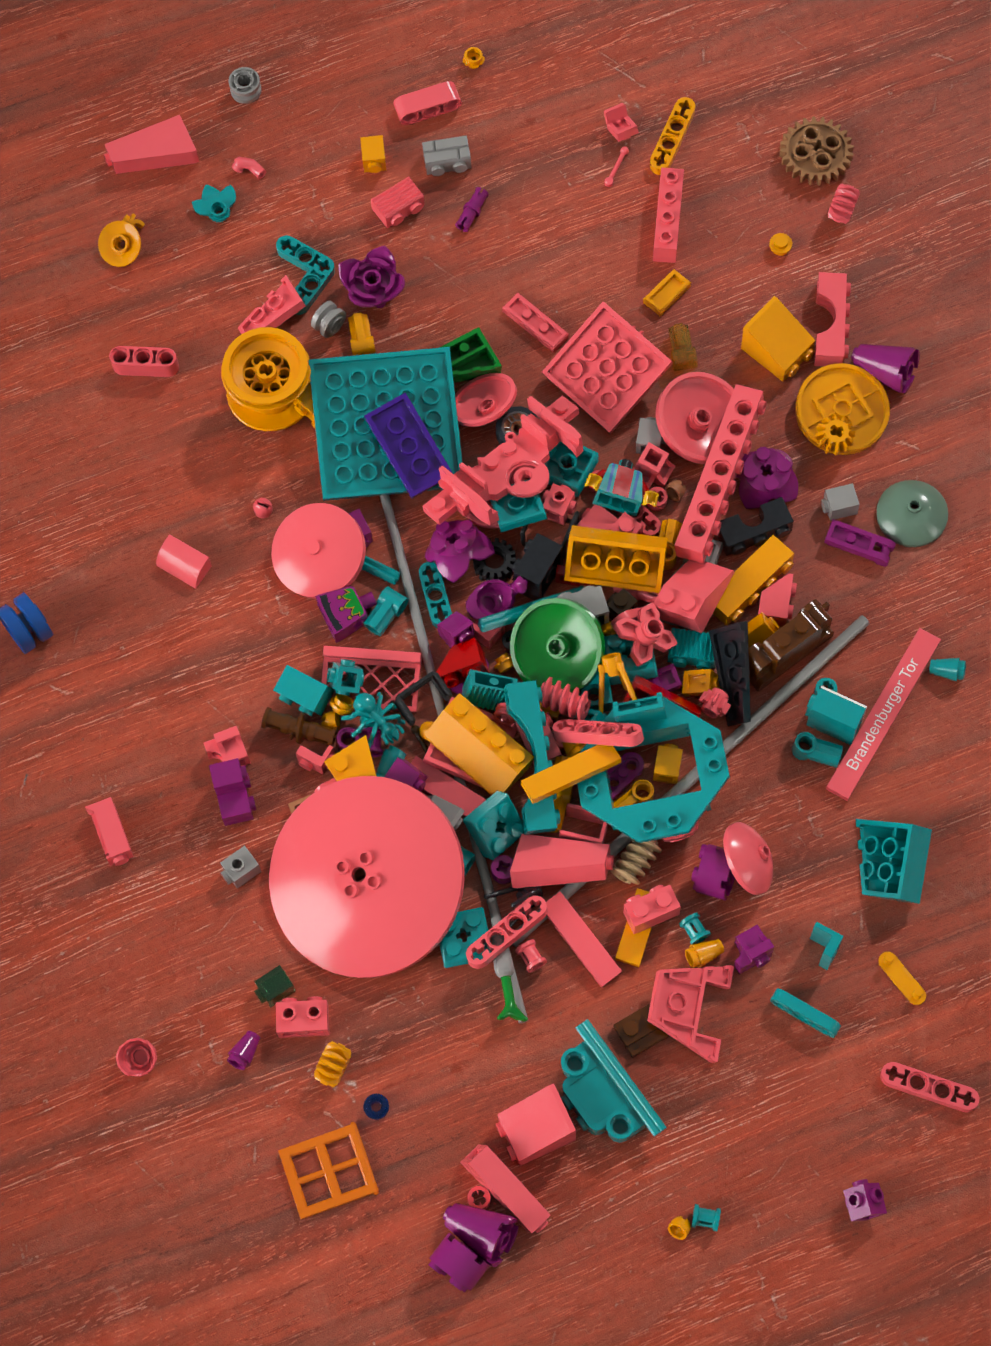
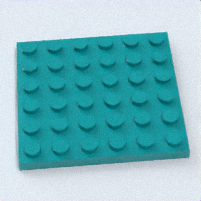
(353, 386)

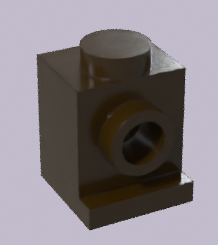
(620, 602)

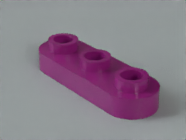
(623, 775)

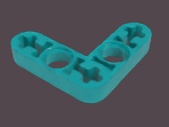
(313, 270)

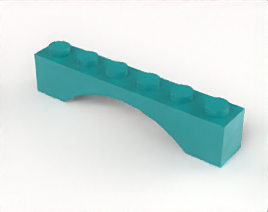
(523, 706)

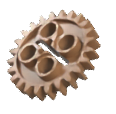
(816, 151)

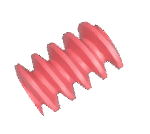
(565, 700)

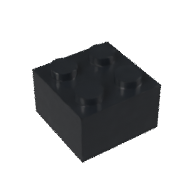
(538, 565)

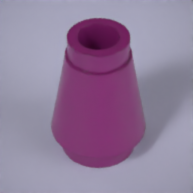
(243, 1052)

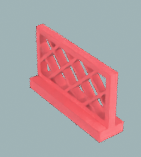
(377, 659)

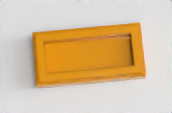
(667, 292)

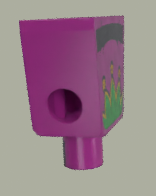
(344, 610)

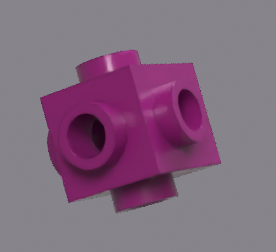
(864, 1201)

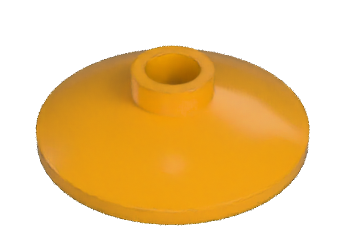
(110, 241)

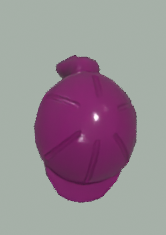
(494, 597)

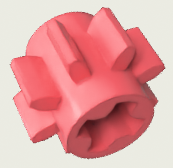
(714, 702)

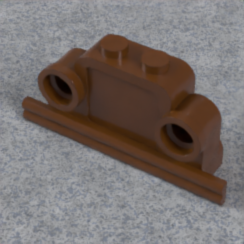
(789, 644)

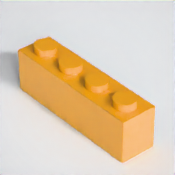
(752, 578)

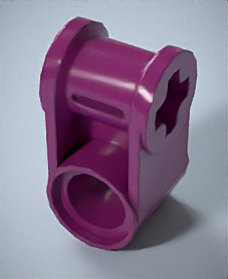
(375, 749)

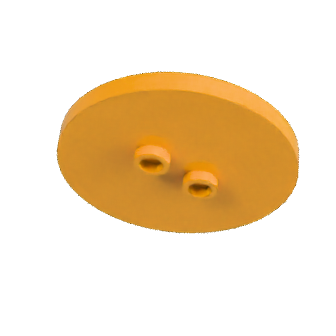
(848, 393)

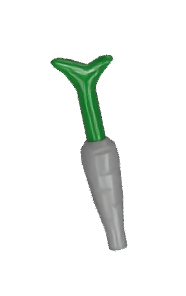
(504, 969)

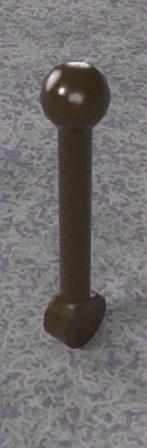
(416, 730)

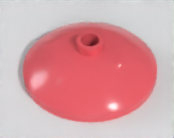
(485, 399)
(748, 858)

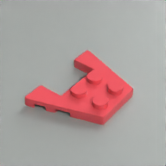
(678, 1004)

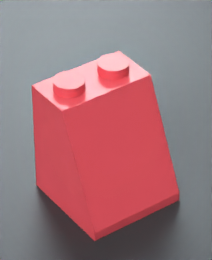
(536, 1126)

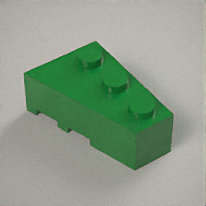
(472, 356)

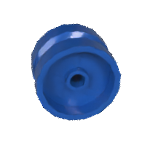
(28, 620)

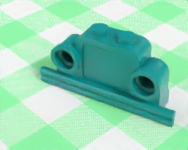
(603, 1091)

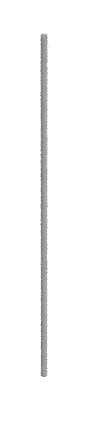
(439, 705)

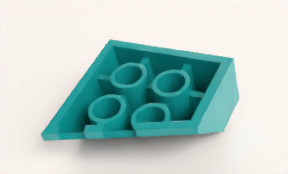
(893, 859)

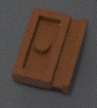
(638, 1033)

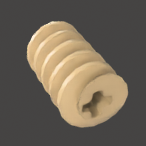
(634, 860)

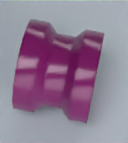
(501, 875)

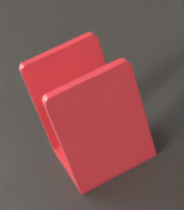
(578, 812)

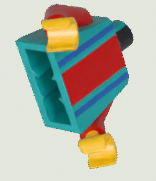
(621, 488)

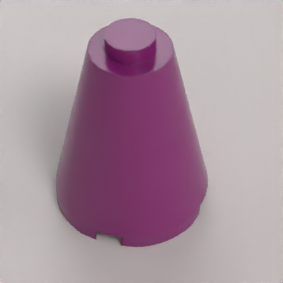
(888, 364)
(482, 1230)

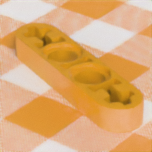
(674, 136)

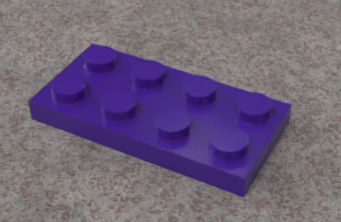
(407, 444)

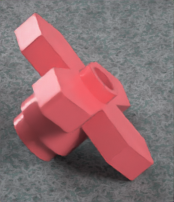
(646, 633)

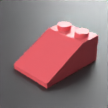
(693, 594)

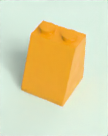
(777, 340)

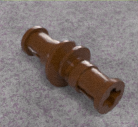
(299, 727)

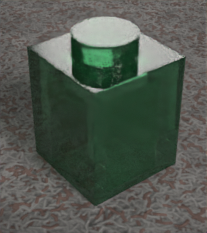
(273, 986)

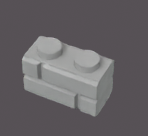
(446, 155)

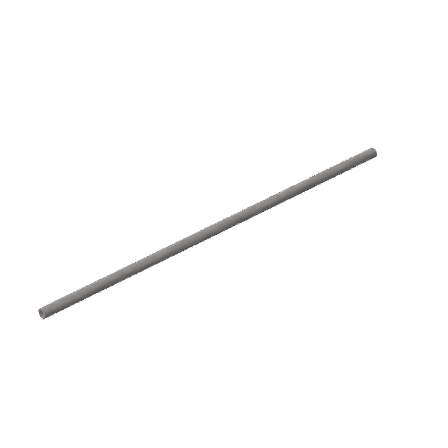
(737, 736)

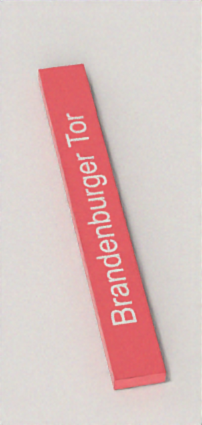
(883, 714)

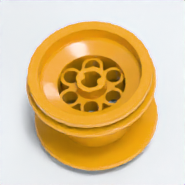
(245, 369)

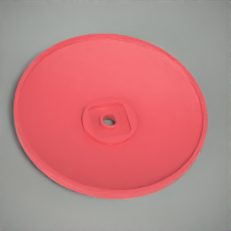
(408, 886)

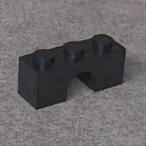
(738, 536)

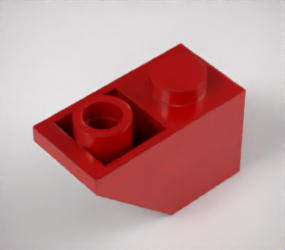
(460, 660)

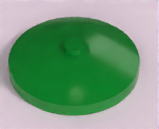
(558, 642)

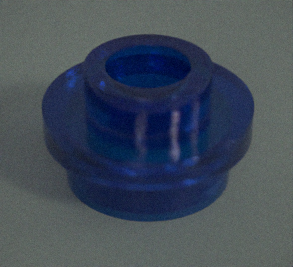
(372, 1099)

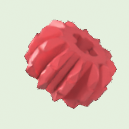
(843, 203)

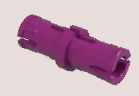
(472, 209)

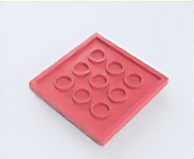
(607, 367)

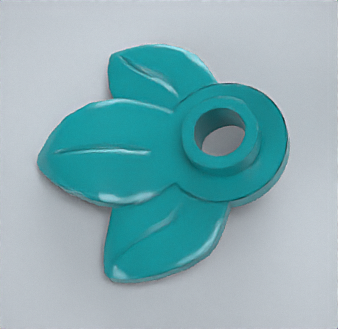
(215, 201)

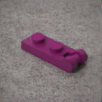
(859, 542)

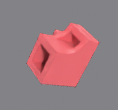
(654, 465)
(227, 746)

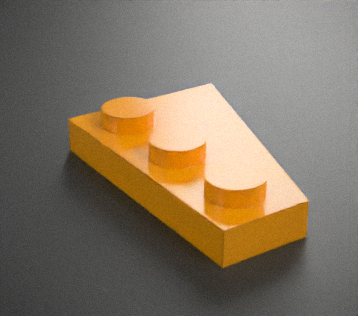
(352, 761)

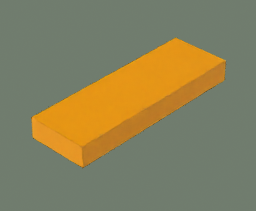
(633, 945)

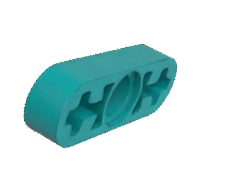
(437, 585)
(805, 1013)

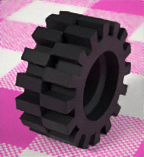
(502, 572)

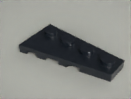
(732, 668)

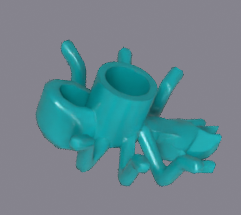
(372, 716)

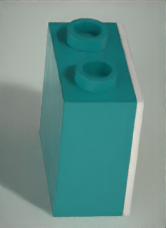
(835, 715)

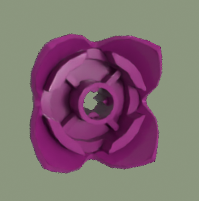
(377, 266)
(759, 489)
(455, 545)

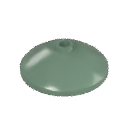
(908, 525)

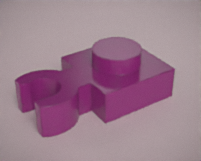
(667, 678)

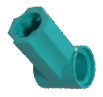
(389, 604)
(819, 751)

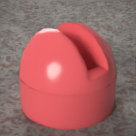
(259, 510)

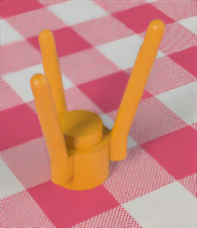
(613, 666)

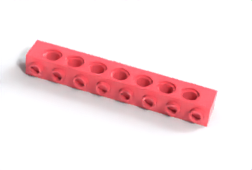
(742, 400)

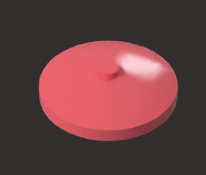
(691, 414)
(318, 550)

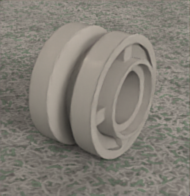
(241, 77)
(328, 319)

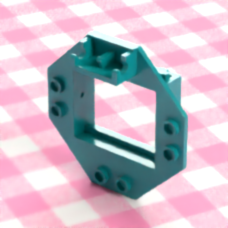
(668, 816)

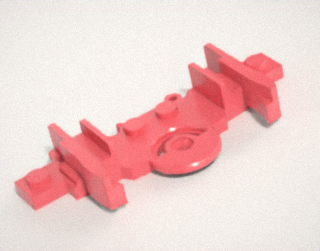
(519, 455)

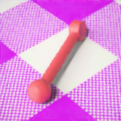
(609, 180)

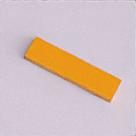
(570, 772)

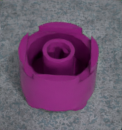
(713, 874)
(458, 1262)

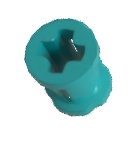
(702, 933)
(706, 1217)

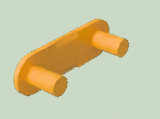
(902, 978)

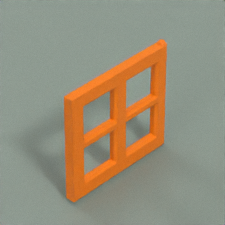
(337, 1198)

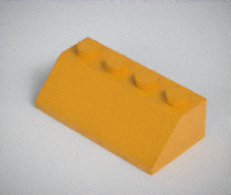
(615, 559)
(479, 746)

